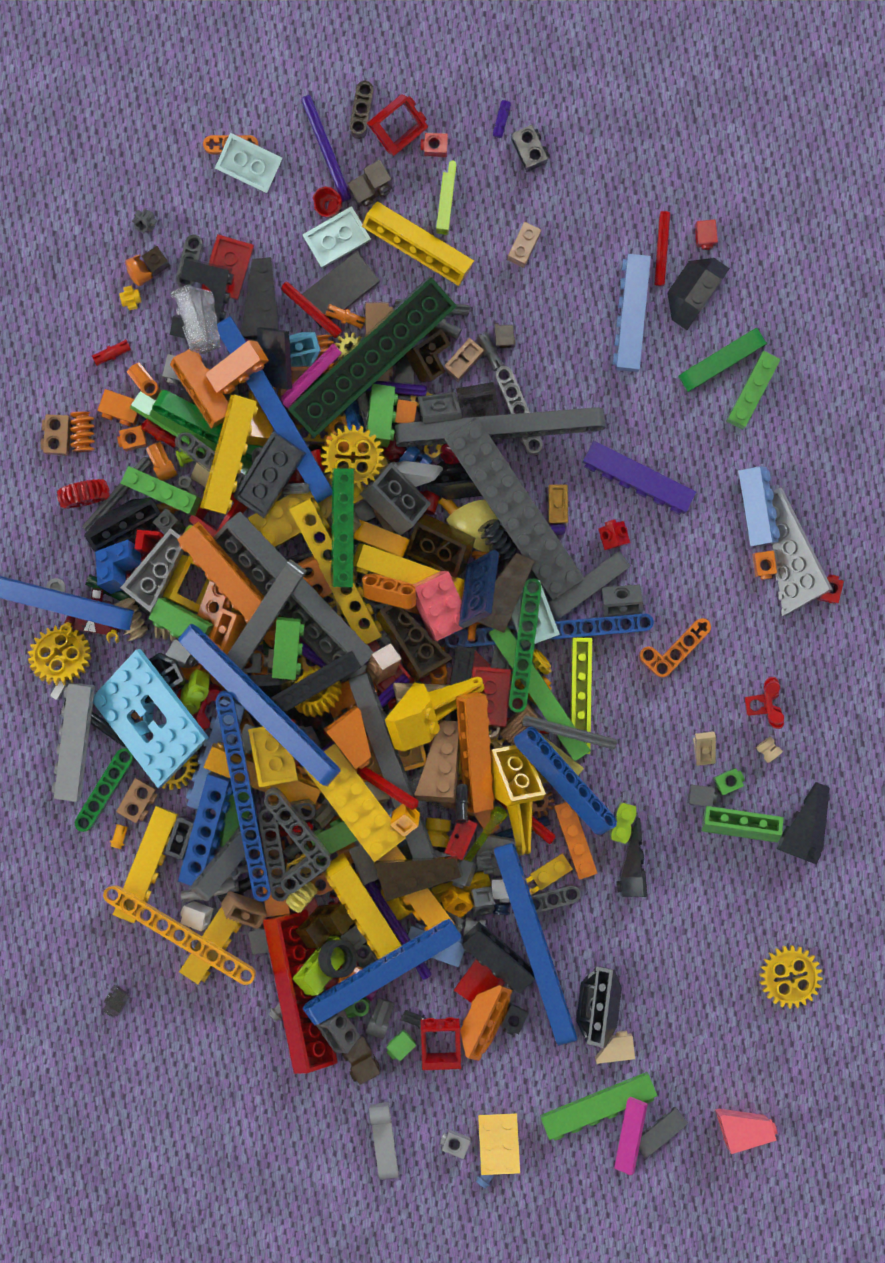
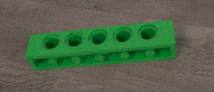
(342, 527)

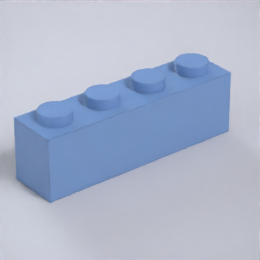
(759, 506)

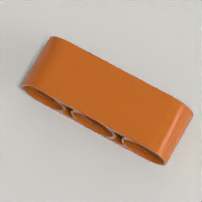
(389, 591)

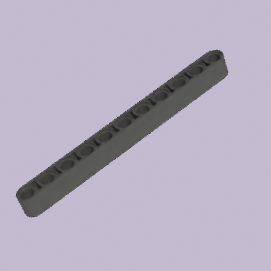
(505, 426)
(388, 757)

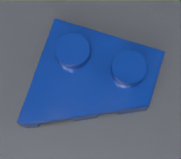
(353, 416)

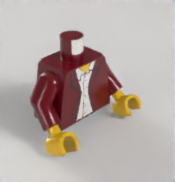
(88, 626)

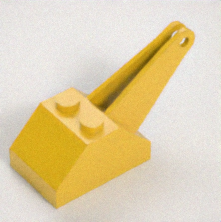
(418, 712)
(517, 787)

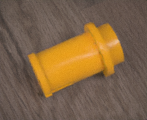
(448, 505)
(119, 836)

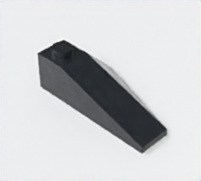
(807, 832)

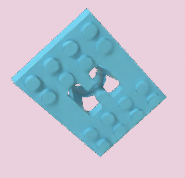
(171, 742)

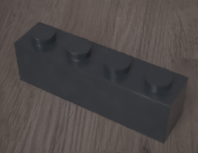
(498, 957)

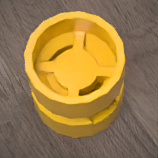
(438, 830)

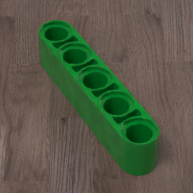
(722, 359)
(96, 794)

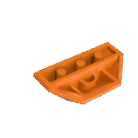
(484, 1020)

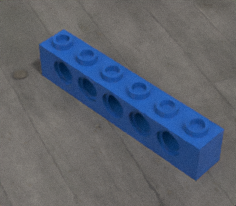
(203, 818)

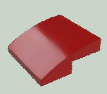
(477, 980)

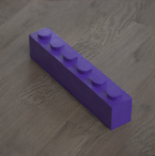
(639, 477)

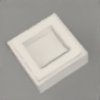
(58, 690)

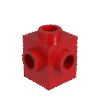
(614, 534)

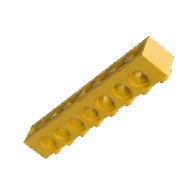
(311, 507)

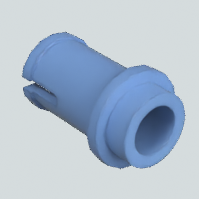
(484, 1180)

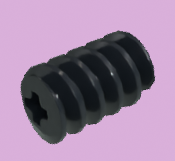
(498, 539)

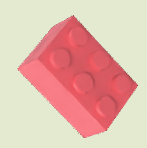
(438, 605)

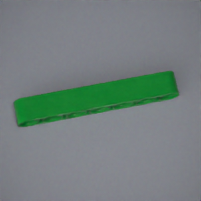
(190, 417)
(528, 636)

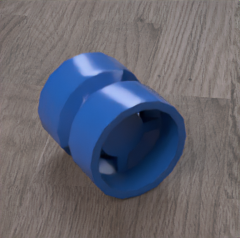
(413, 454)

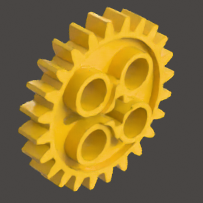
(353, 438)
(70, 666)
(793, 993)

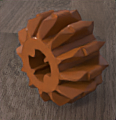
(543, 806)

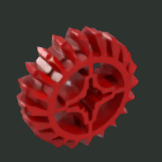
(83, 493)

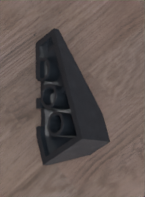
(632, 875)

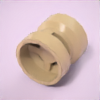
(769, 749)

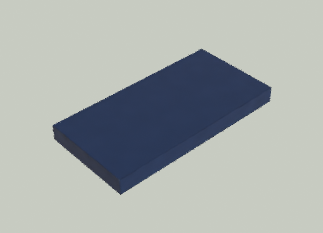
(479, 589)

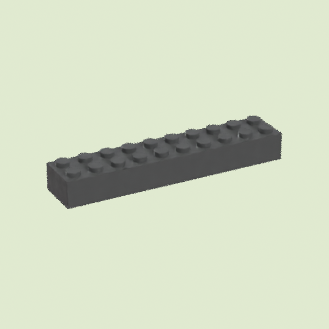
(514, 507)
(262, 564)

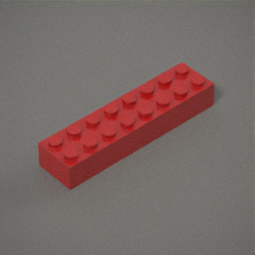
(288, 954)

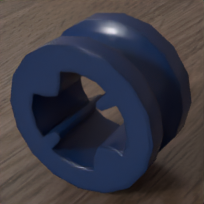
(501, 909)

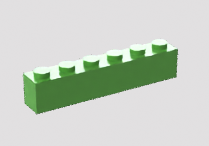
(597, 1106)

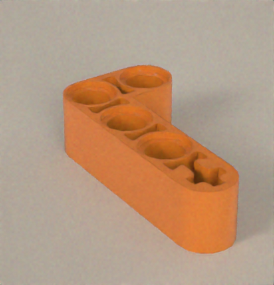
(677, 645)

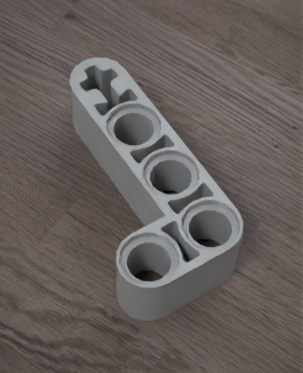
(383, 1140)

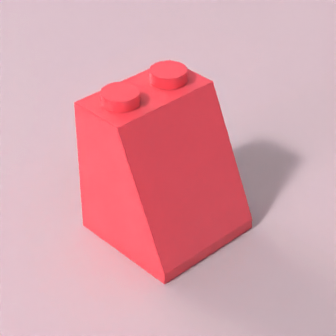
(745, 1129)

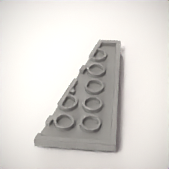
(797, 566)

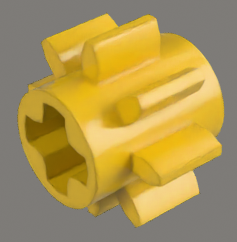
(130, 297)

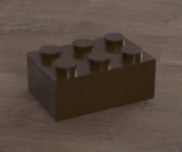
(440, 545)

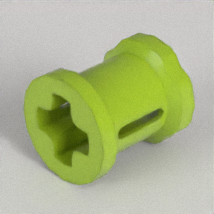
(183, 458)

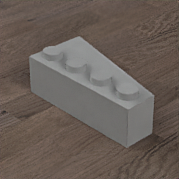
(154, 572)

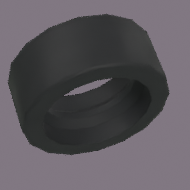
(349, 961)

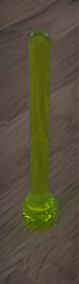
(497, 816)

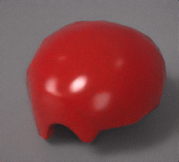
(324, 195)

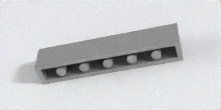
(74, 741)

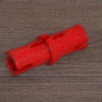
(111, 352)
(158, 433)

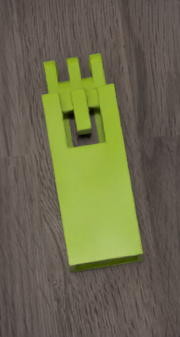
(446, 199)

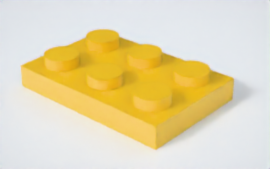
(271, 759)
(499, 1144)

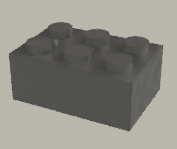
(395, 499)

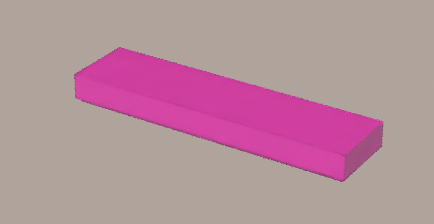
(310, 375)
(630, 1135)

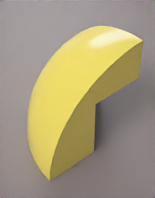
(470, 519)

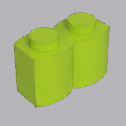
(195, 690)
(625, 816)

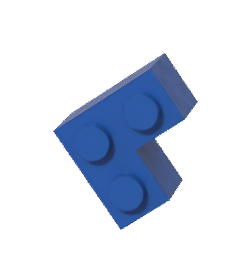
(113, 563)

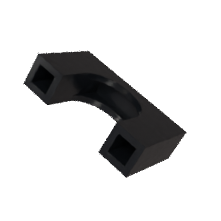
(213, 276)

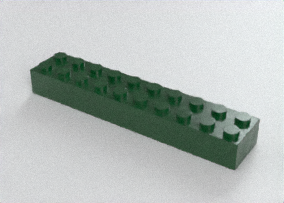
(372, 356)

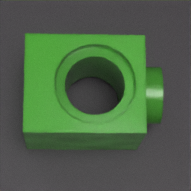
(721, 784)
(400, 1045)

